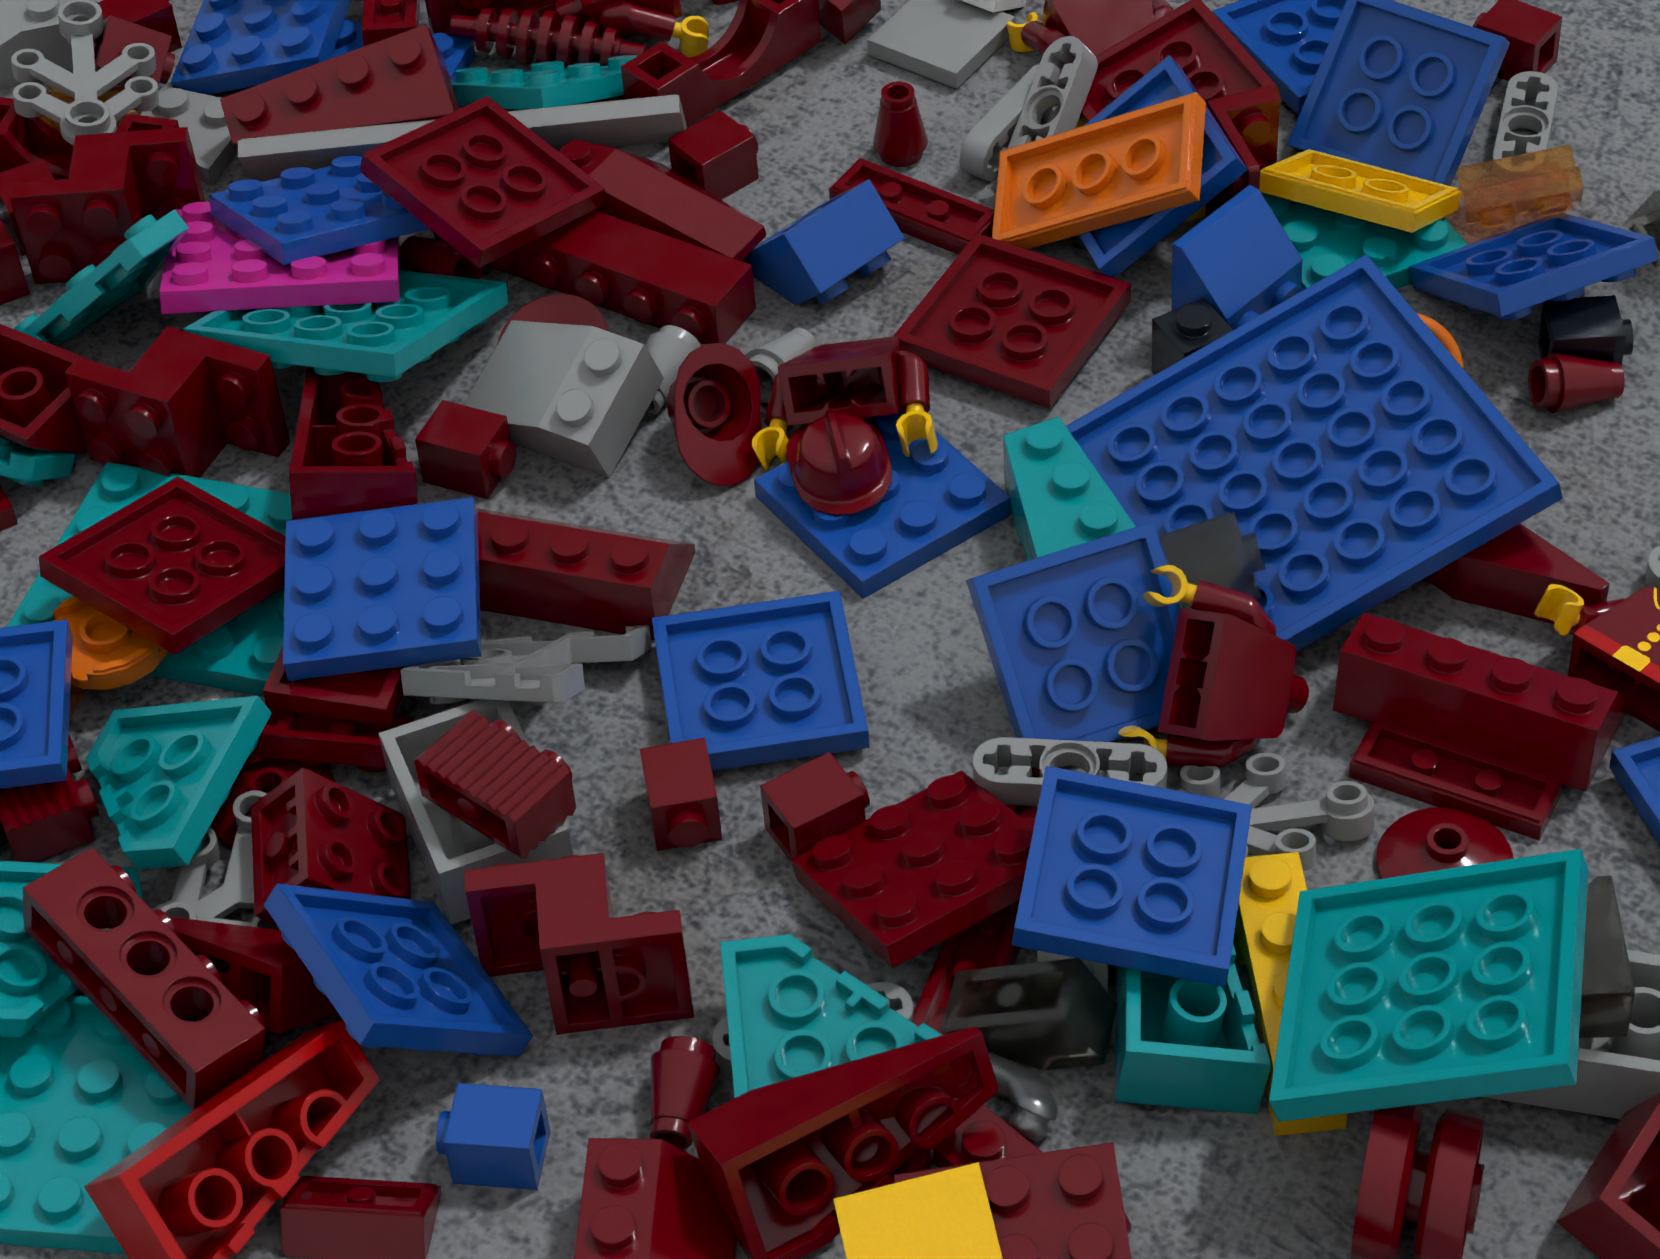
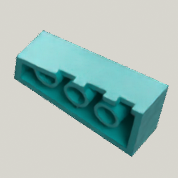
(1056, 491)
(1187, 1043)

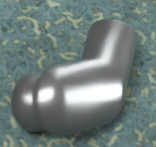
(1029, 1093)

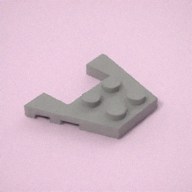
(523, 668)

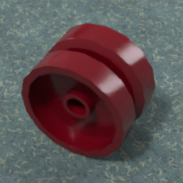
(1419, 1187)

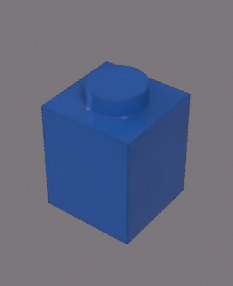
(495, 1136)

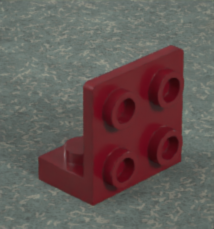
(1252, 127)
(326, 839)

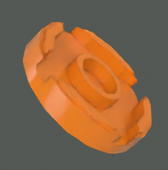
(104, 650)

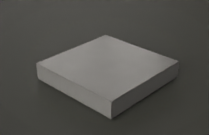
(940, 39)

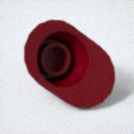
(716, 413)
(839, 464)

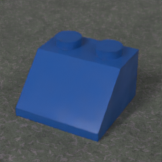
(827, 246)
(1236, 261)

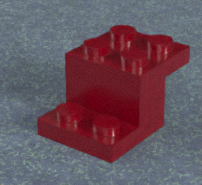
(109, 189)
(179, 405)
(594, 965)

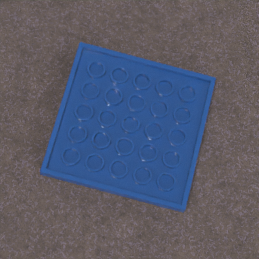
(1331, 440)

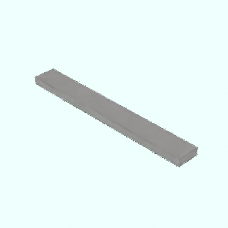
(598, 123)

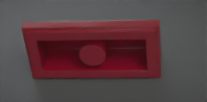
(358, 1219)

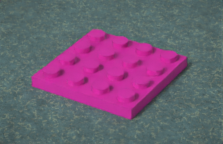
(226, 272)

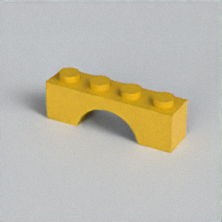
(1264, 944)

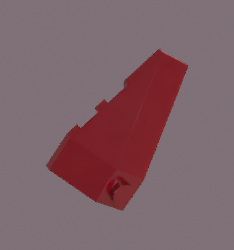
(664, 200)
(832, 1133)

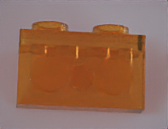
(1520, 185)

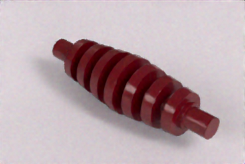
(543, 37)

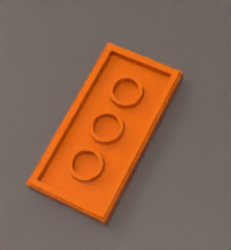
(1101, 174)

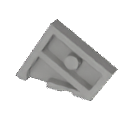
(205, 125)

